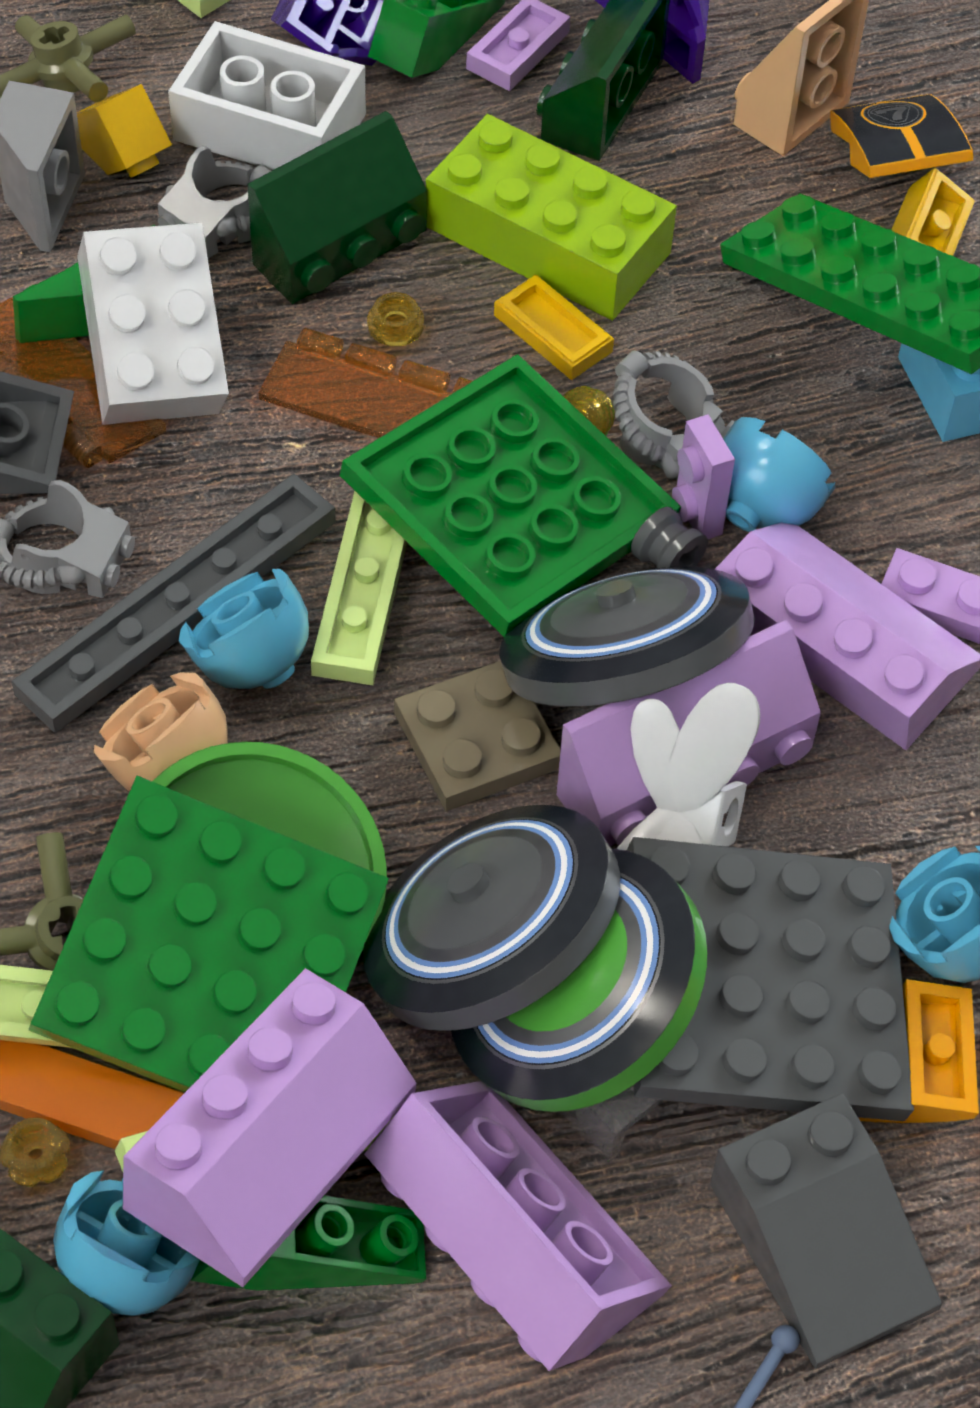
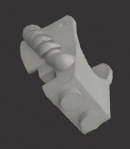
(188, 203)
(688, 393)
(90, 559)

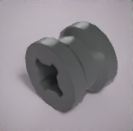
(668, 542)

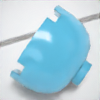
(773, 478)
(249, 632)
(941, 915)
(116, 1254)

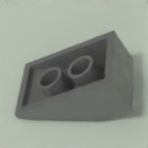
(31, 433)
(825, 1229)

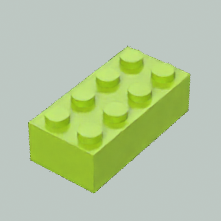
(550, 216)

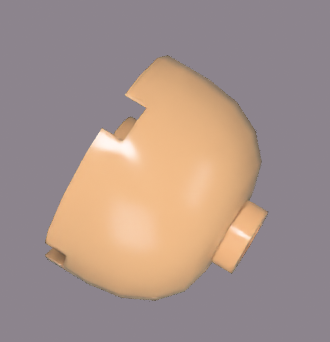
(161, 728)

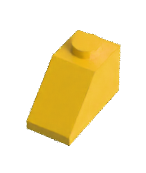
(123, 132)

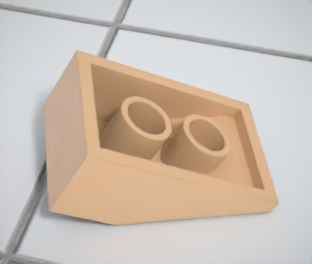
(803, 77)

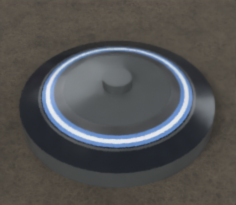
(627, 636)
(492, 917)

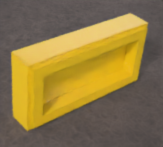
(553, 327)

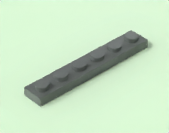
(152, 615)

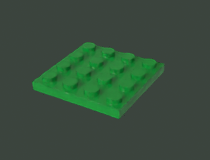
(507, 492)
(197, 934)

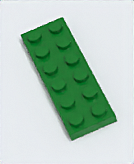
(866, 276)

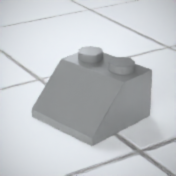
(39, 158)

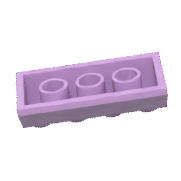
(852, 631)
(597, 754)
(267, 1128)
(515, 1221)

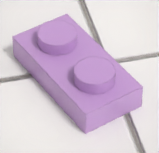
(517, 43)
(703, 477)
(938, 592)

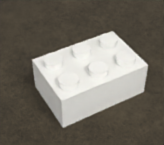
(263, 97)
(152, 323)

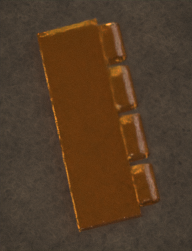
(71, 367)
(353, 390)

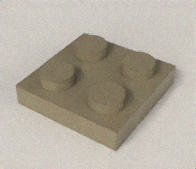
(476, 736)

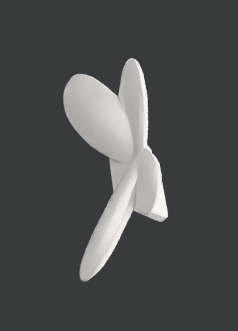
(692, 765)

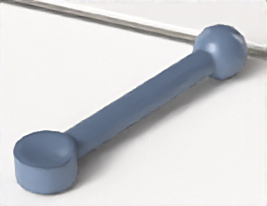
(784, 1341)

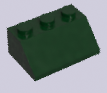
(604, 76)
(336, 208)
(48, 1332)

